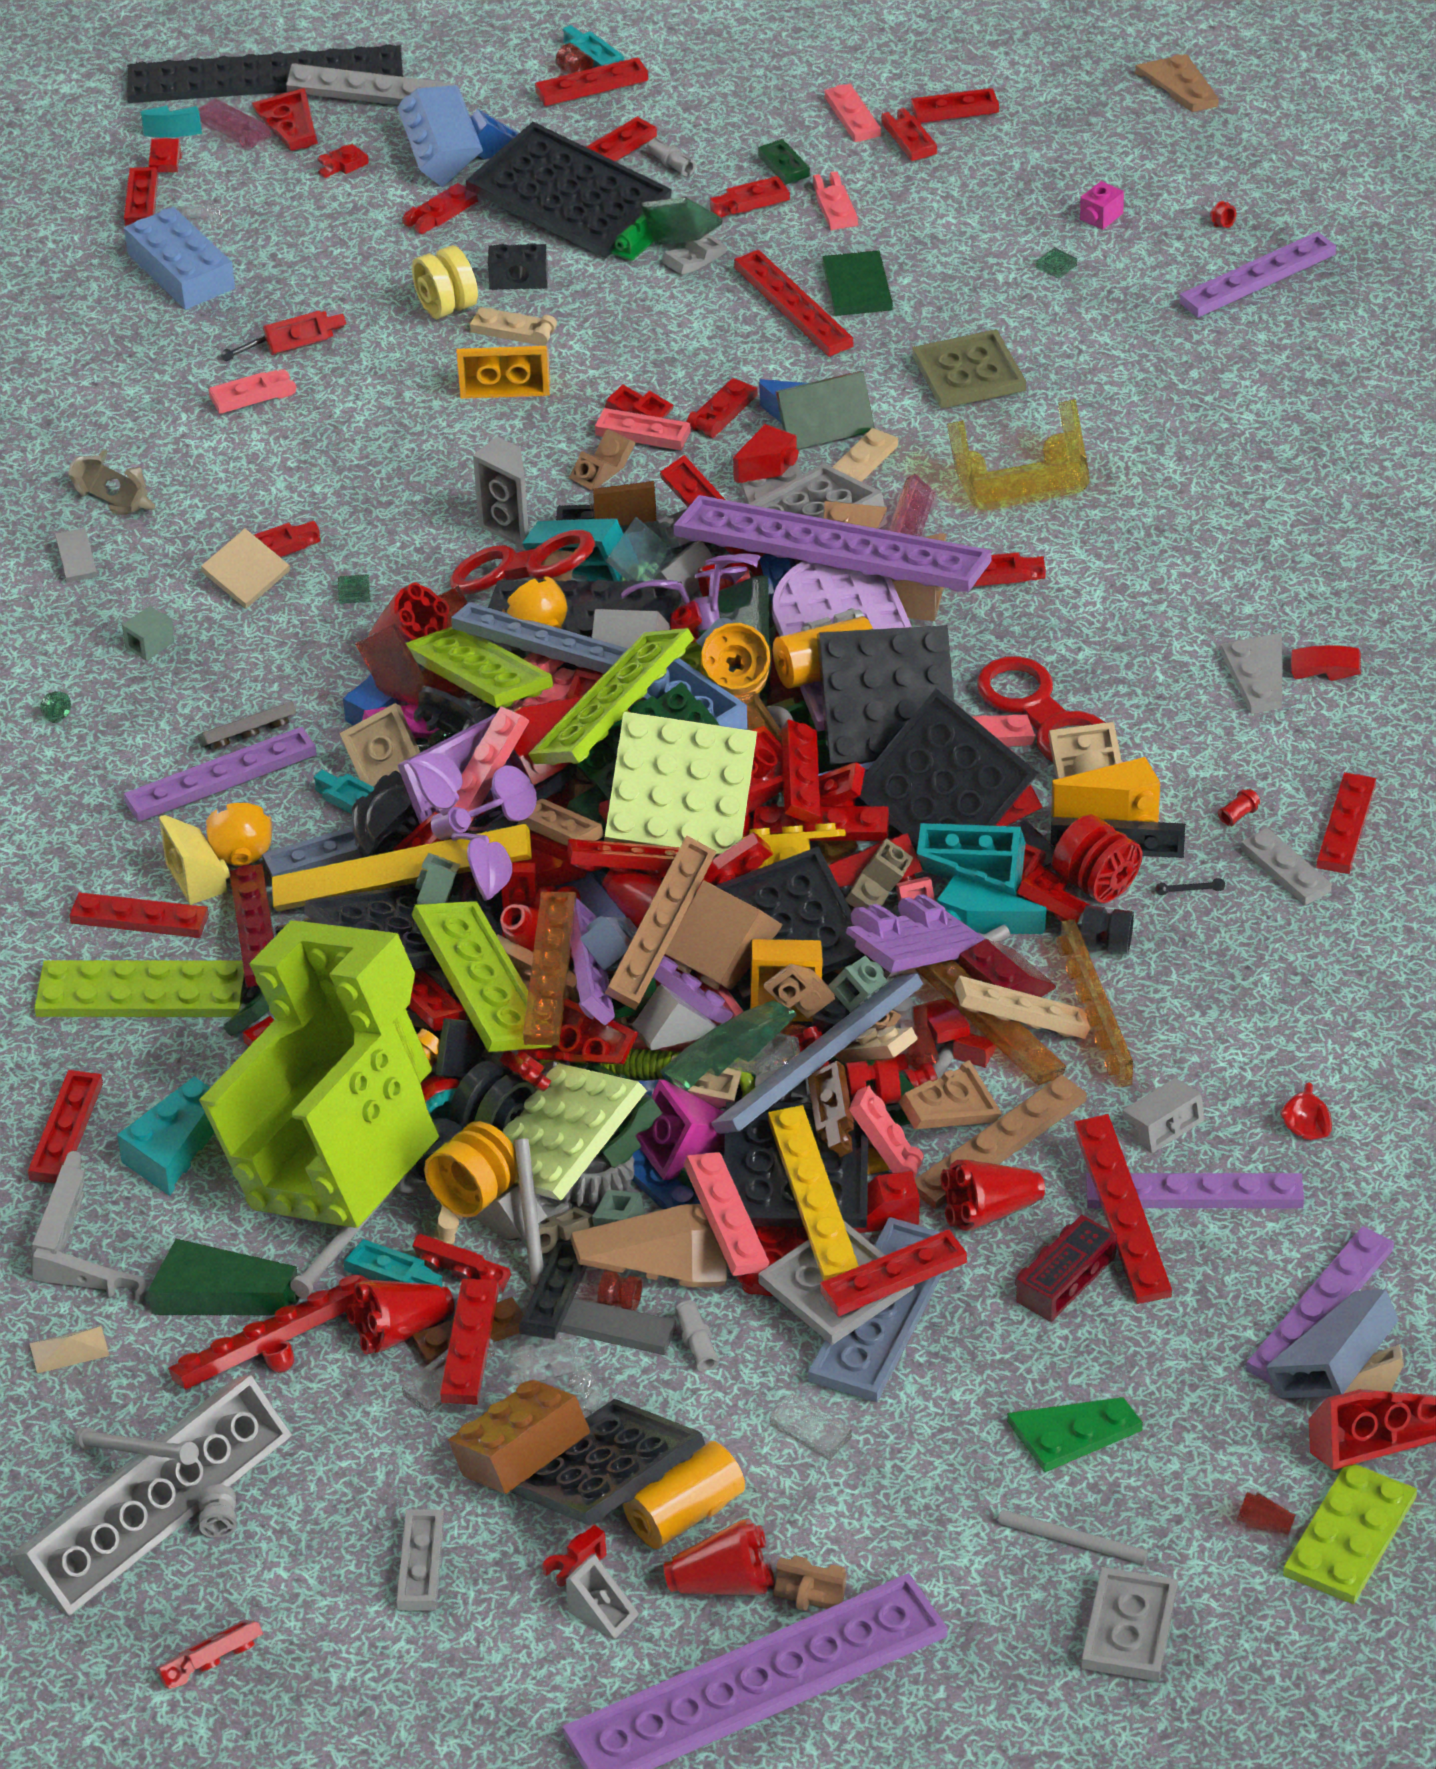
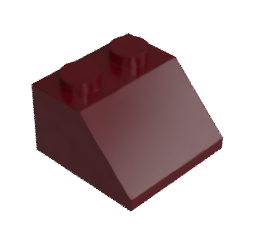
(1004, 967)

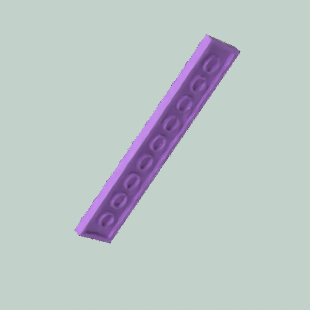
(833, 543)
(758, 1679)

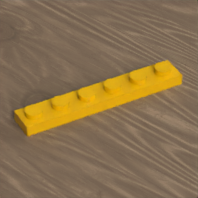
(812, 1191)

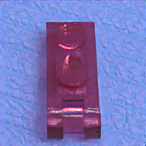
(234, 123)

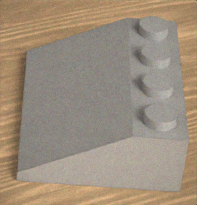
(810, 491)

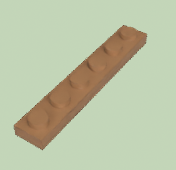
(660, 922)
(1007, 1134)

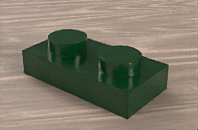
(784, 161)

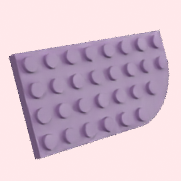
(821, 591)

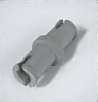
(671, 156)
(696, 1335)

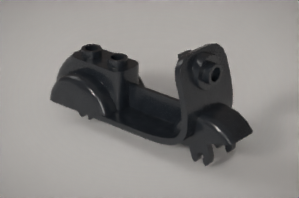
(387, 813)

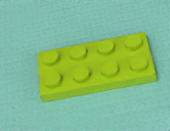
(1350, 1532)

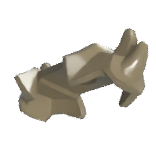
(91, 475)

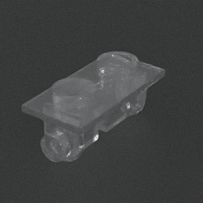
(558, 1354)

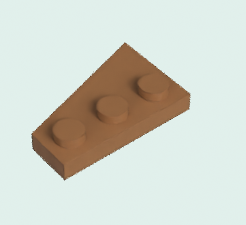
(1182, 80)

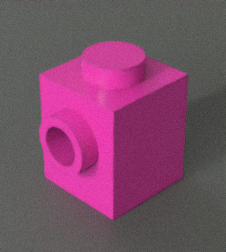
(1101, 205)

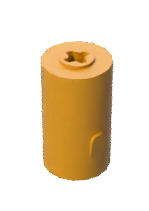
(797, 653)
(685, 1495)

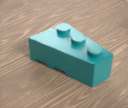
(605, 534)
(974, 852)
(167, 1136)

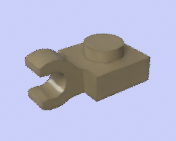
(562, 1226)

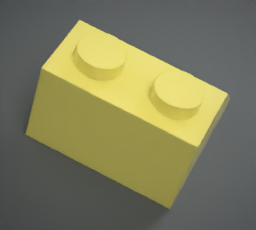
(192, 861)

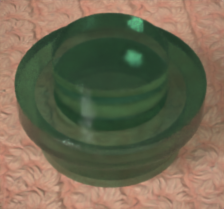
(55, 706)

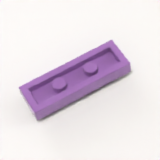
(688, 989)

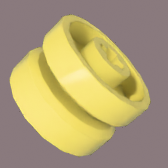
(444, 282)

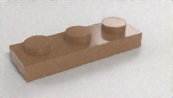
(561, 823)

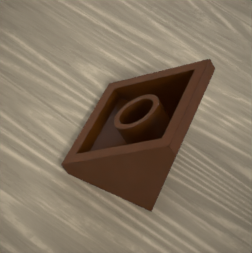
(624, 502)

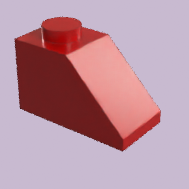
(765, 455)
(893, 1197)

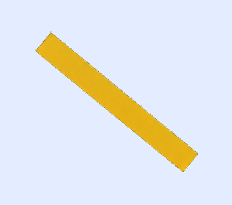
(386, 869)

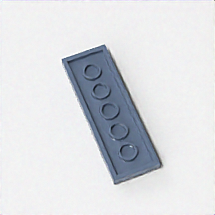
(868, 1355)

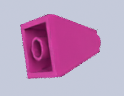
(680, 1130)

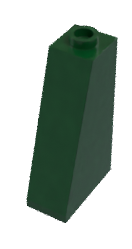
(219, 1282)

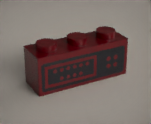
(1065, 1267)

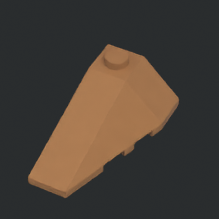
(661, 1243)

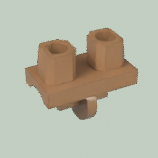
(810, 1583)

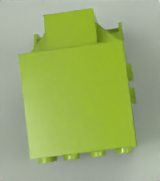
(331, 1092)

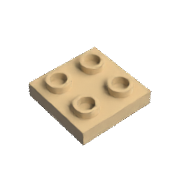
(1084, 748)

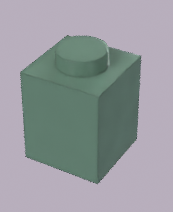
(148, 633)

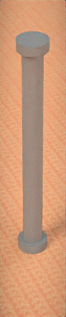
(304, 1284)
(185, 1452)

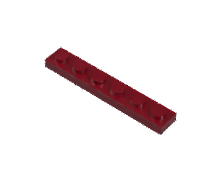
(252, 914)

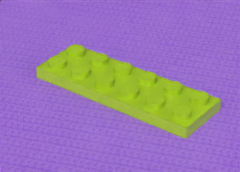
(480, 666)
(611, 697)
(477, 971)
(140, 988)

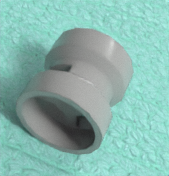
(218, 1517)

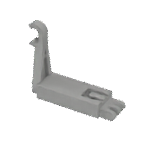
(49, 1261)

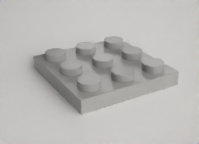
(797, 1281)

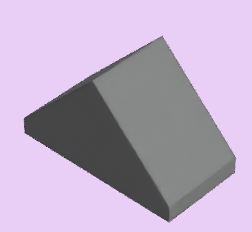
(598, 1599)

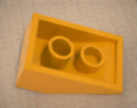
(1111, 792)

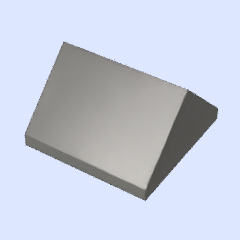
(626, 626)
(670, 1021)

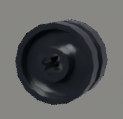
(489, 1096)

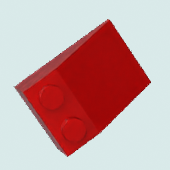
(766, 769)

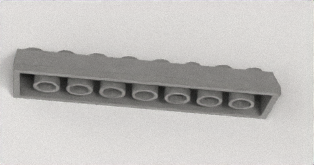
(149, 1497)

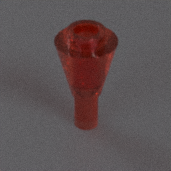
(924, 1048)

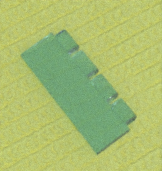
(639, 553)

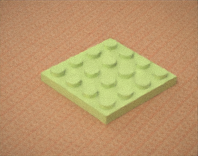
(680, 782)
(571, 1124)

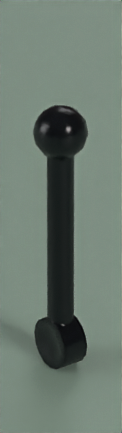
(228, 354)
(1217, 884)

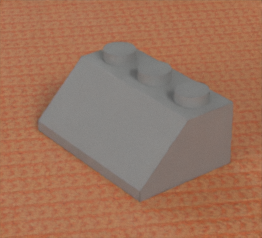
(501, 490)

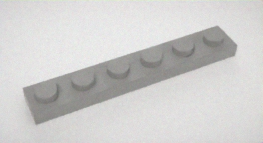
(354, 84)

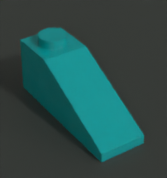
(989, 908)

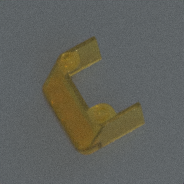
(1060, 473)

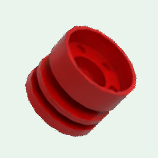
(1097, 858)

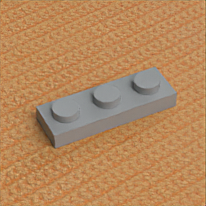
(1286, 866)
(420, 1560)

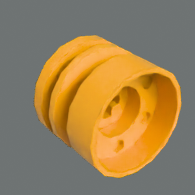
(739, 645)
(472, 1169)

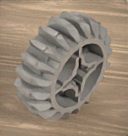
(598, 1179)

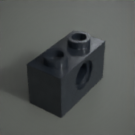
(517, 266)

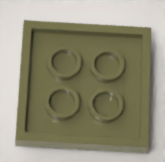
(969, 368)

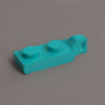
(594, 46)
(341, 790)
(387, 1264)

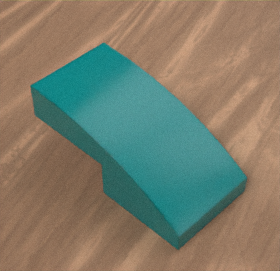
(169, 124)

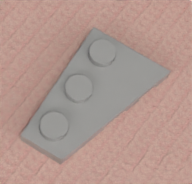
(1257, 670)

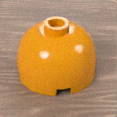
(539, 603)
(239, 833)

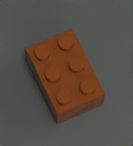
(518, 1435)

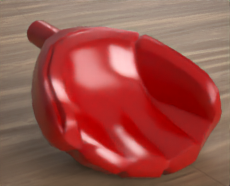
(1307, 1115)

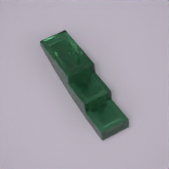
(736, 1038)

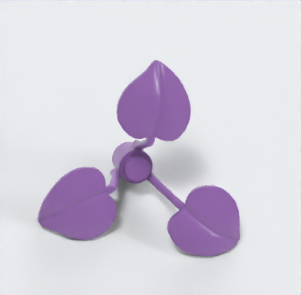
(707, 605)
(440, 780)

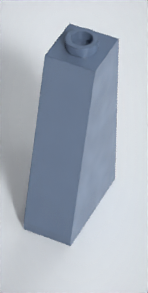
(1335, 1348)

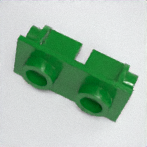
(633, 240)

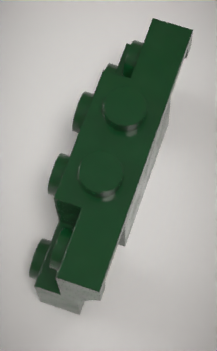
(674, 704)
(623, 1141)

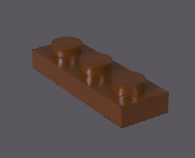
(436, 1340)

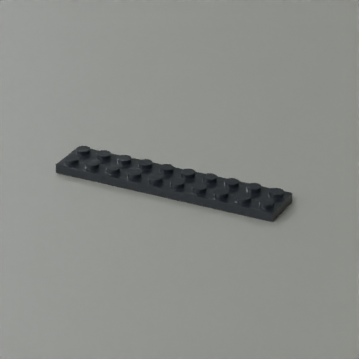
(248, 73)

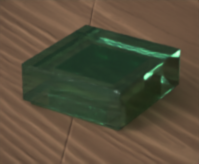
(1056, 263)
(354, 589)

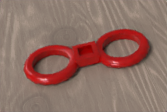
(523, 563)
(1040, 707)

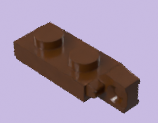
(831, 1107)

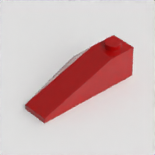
(1370, 1425)

